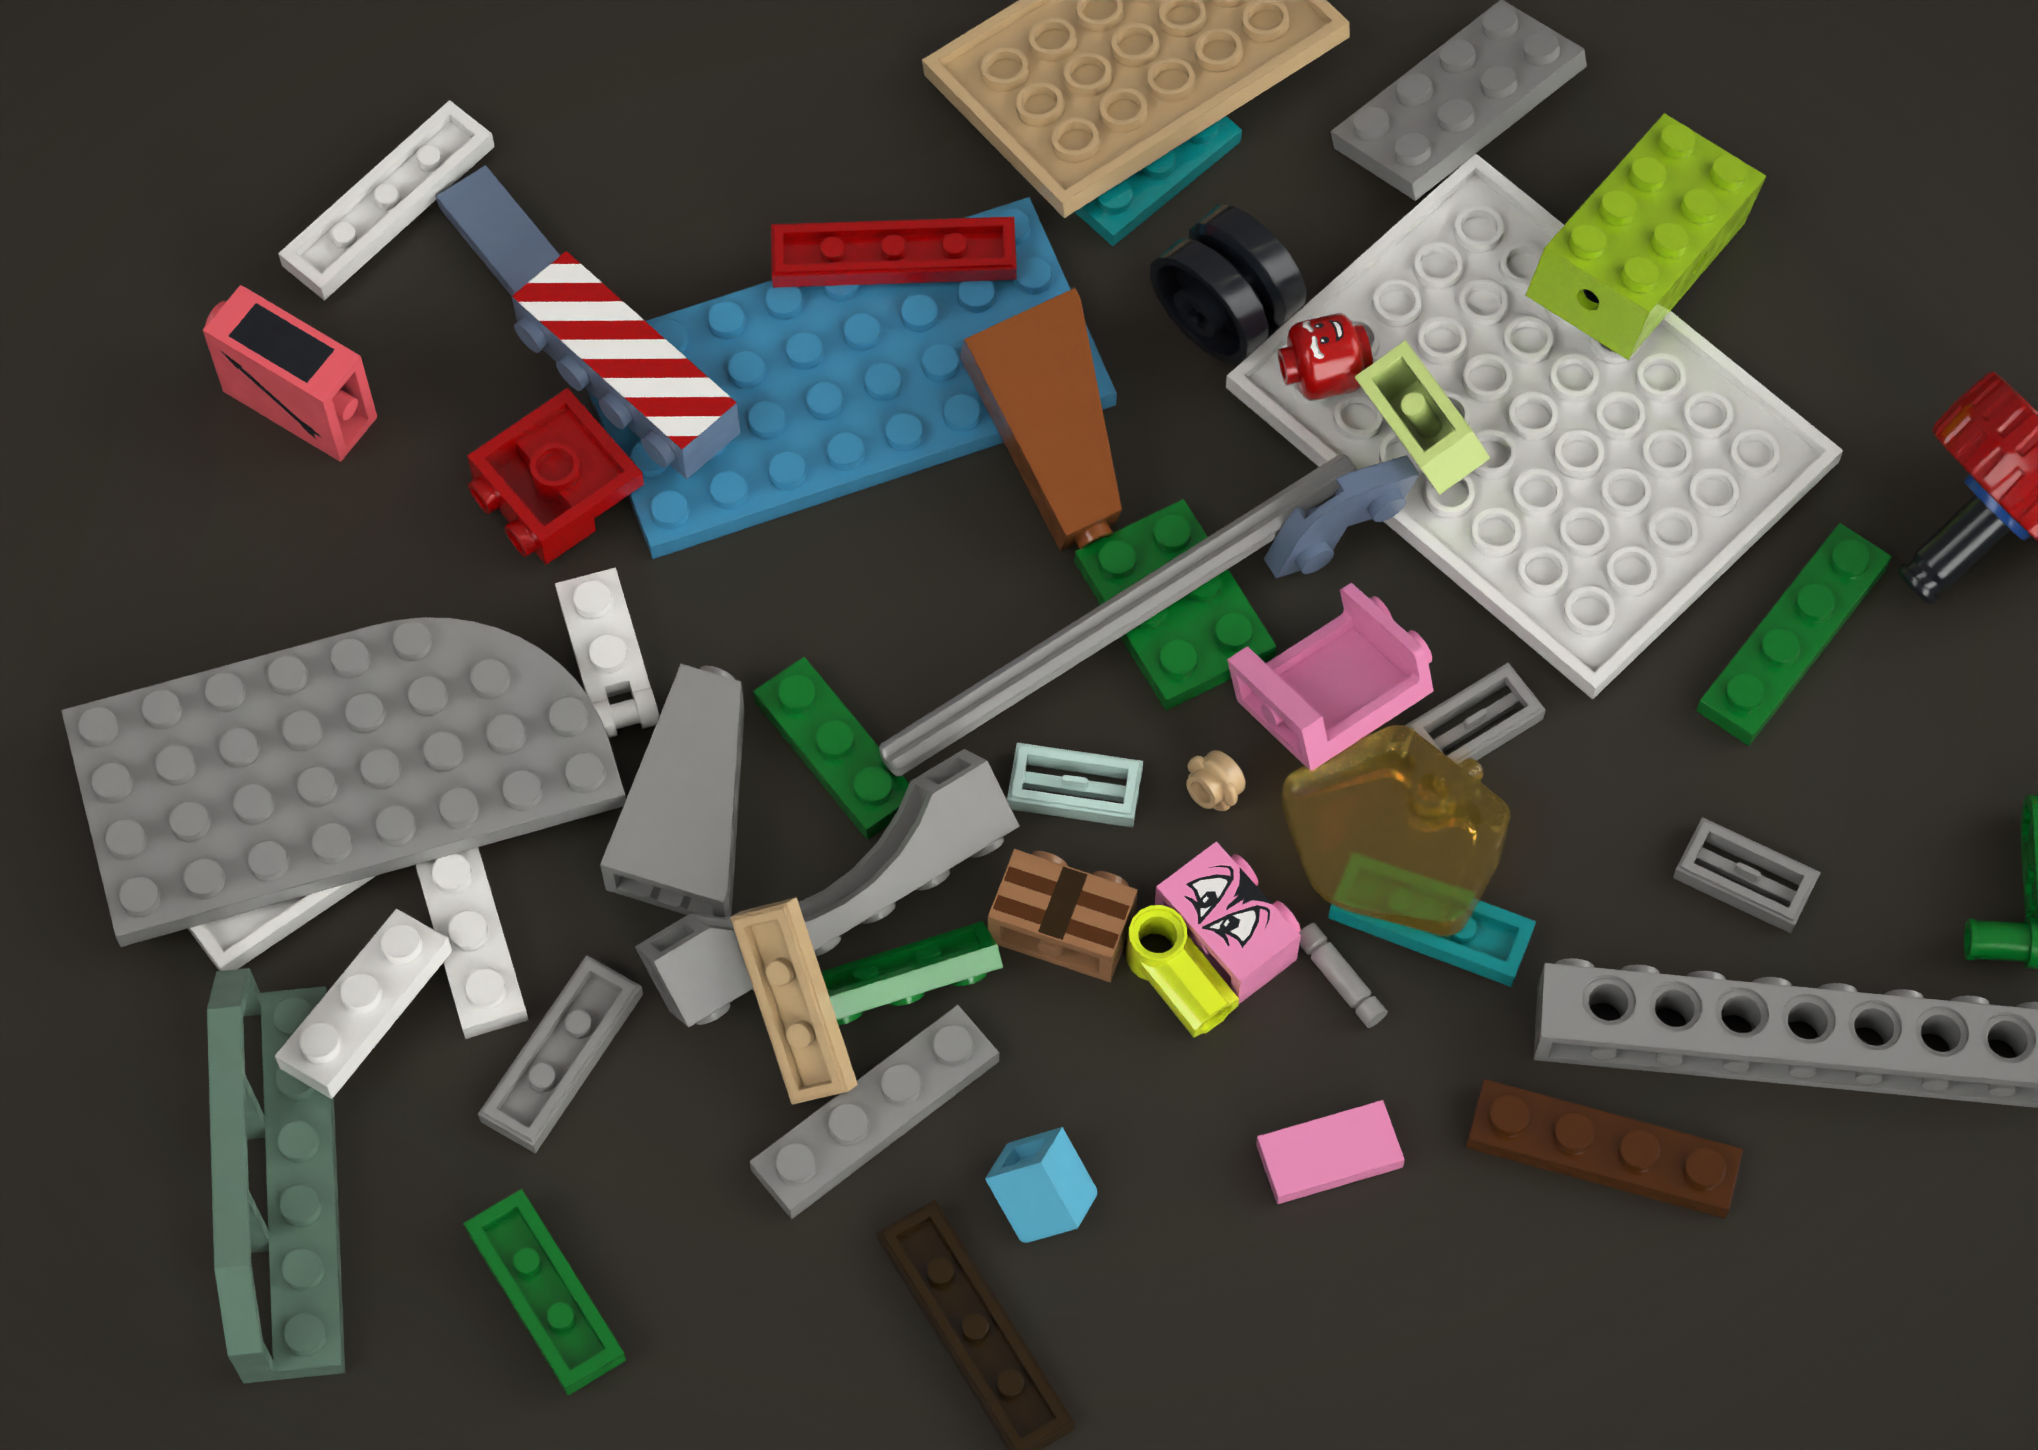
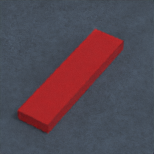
(893, 252)

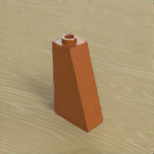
(1049, 412)

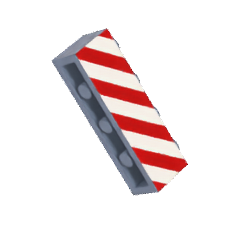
(625, 366)

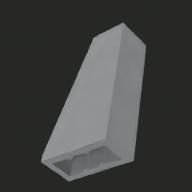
(682, 809)

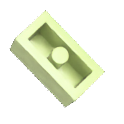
(1422, 417)

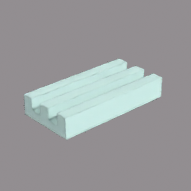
(1070, 806)

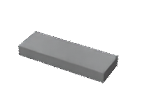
(560, 1054)

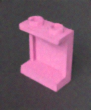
(1335, 680)

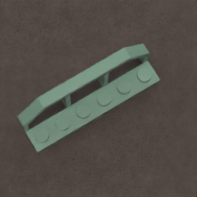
(300, 1190)

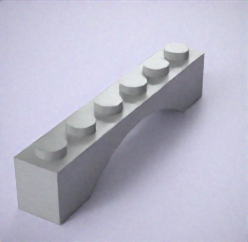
(941, 821)

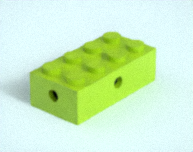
(1645, 236)

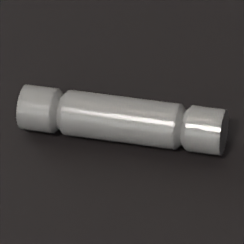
(1341, 976)

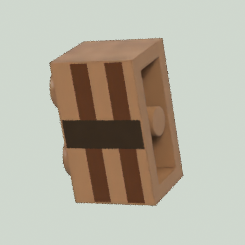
(1063, 913)

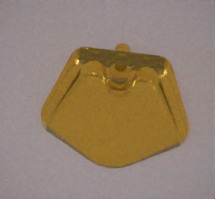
(1397, 831)

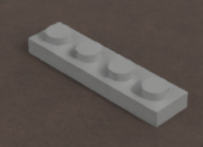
(874, 1112)

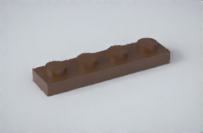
(1605, 1148)

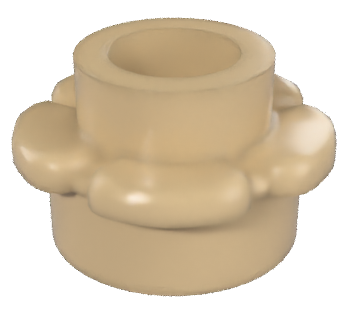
(1215, 781)

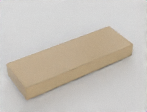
(794, 1001)

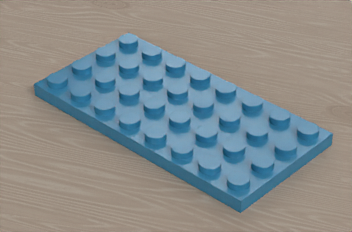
(835, 390)

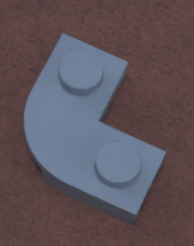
(1365, 494)

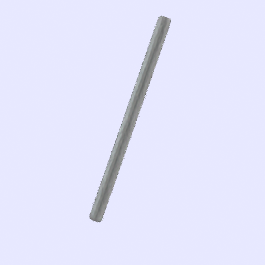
(1108, 621)

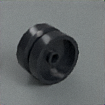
(1228, 283)

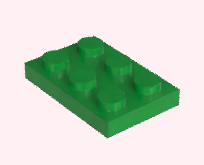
(1188, 642)

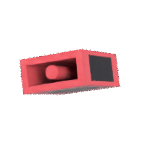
(290, 372)

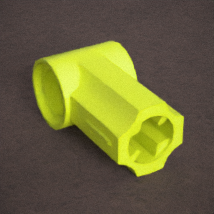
(1180, 974)

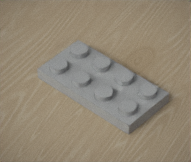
(1458, 99)

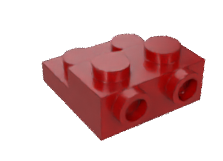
(552, 476)

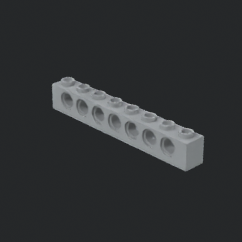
(1771, 1052)

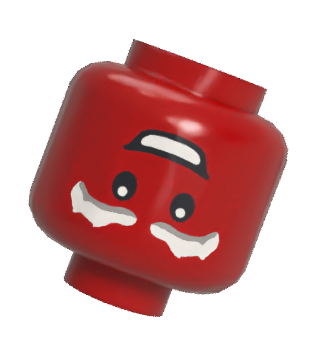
(1325, 356)

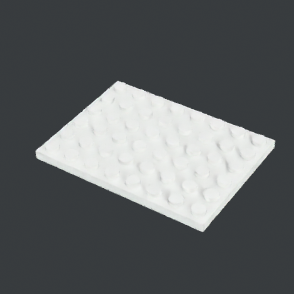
(1606, 475)

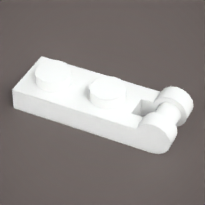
(607, 649)

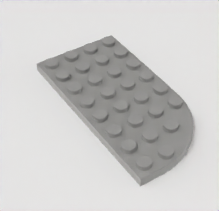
(330, 768)

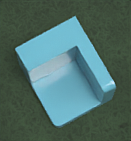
(1042, 1185)

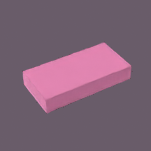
(1330, 1152)

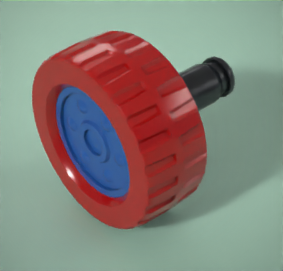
(1996, 442)

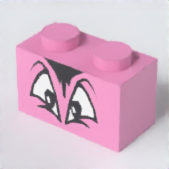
(1232, 919)

